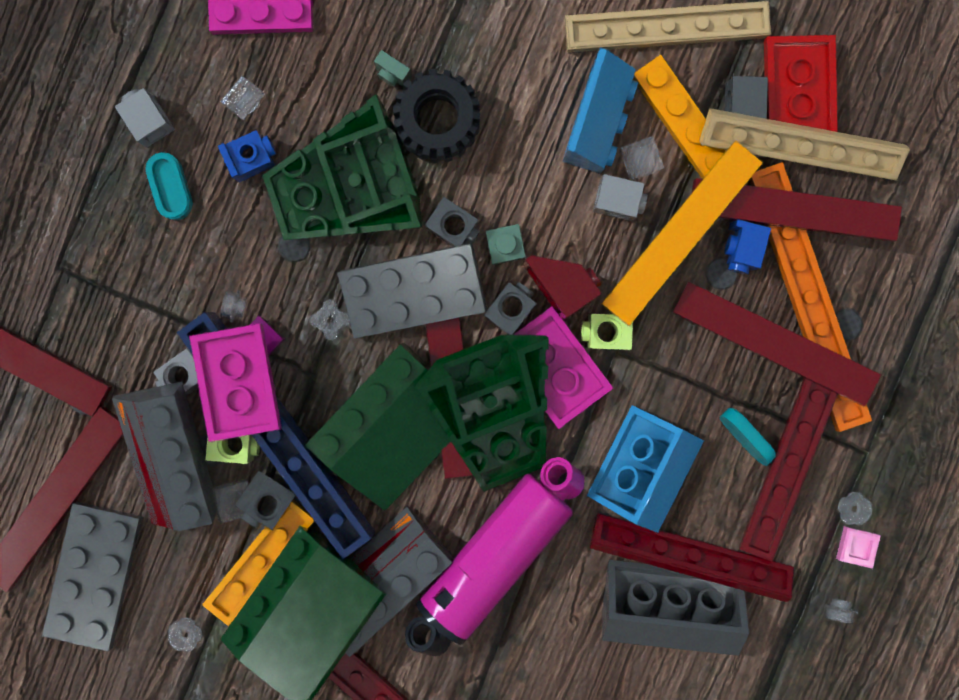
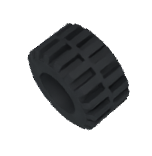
(430, 88)

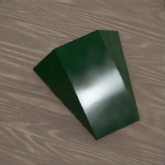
(346, 180)
(493, 405)

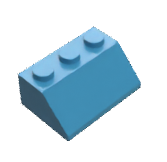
(601, 113)
(645, 469)

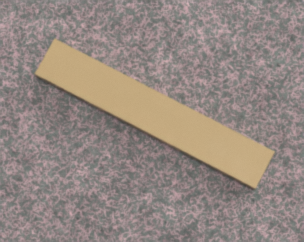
(667, 26)
(804, 144)

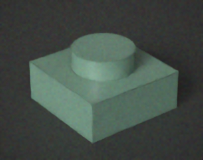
(391, 70)
(505, 244)

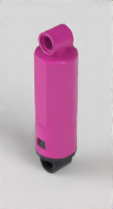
(494, 558)

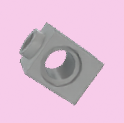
(144, 117)
(620, 198)
(166, 372)

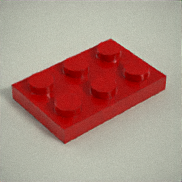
(802, 80)

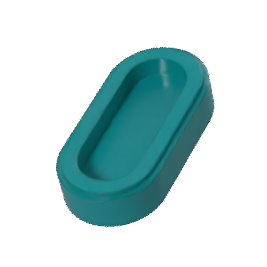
(169, 186)
(748, 436)

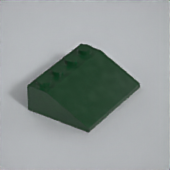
(383, 431)
(302, 616)

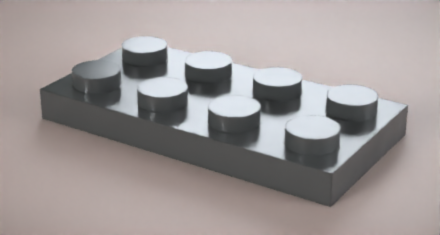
(413, 290)
(92, 576)

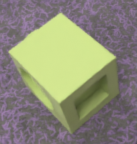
(622, 337)
(220, 451)

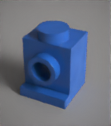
(244, 168)
(746, 246)

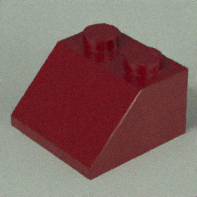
(563, 283)

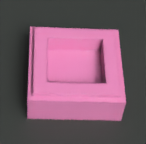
(858, 547)

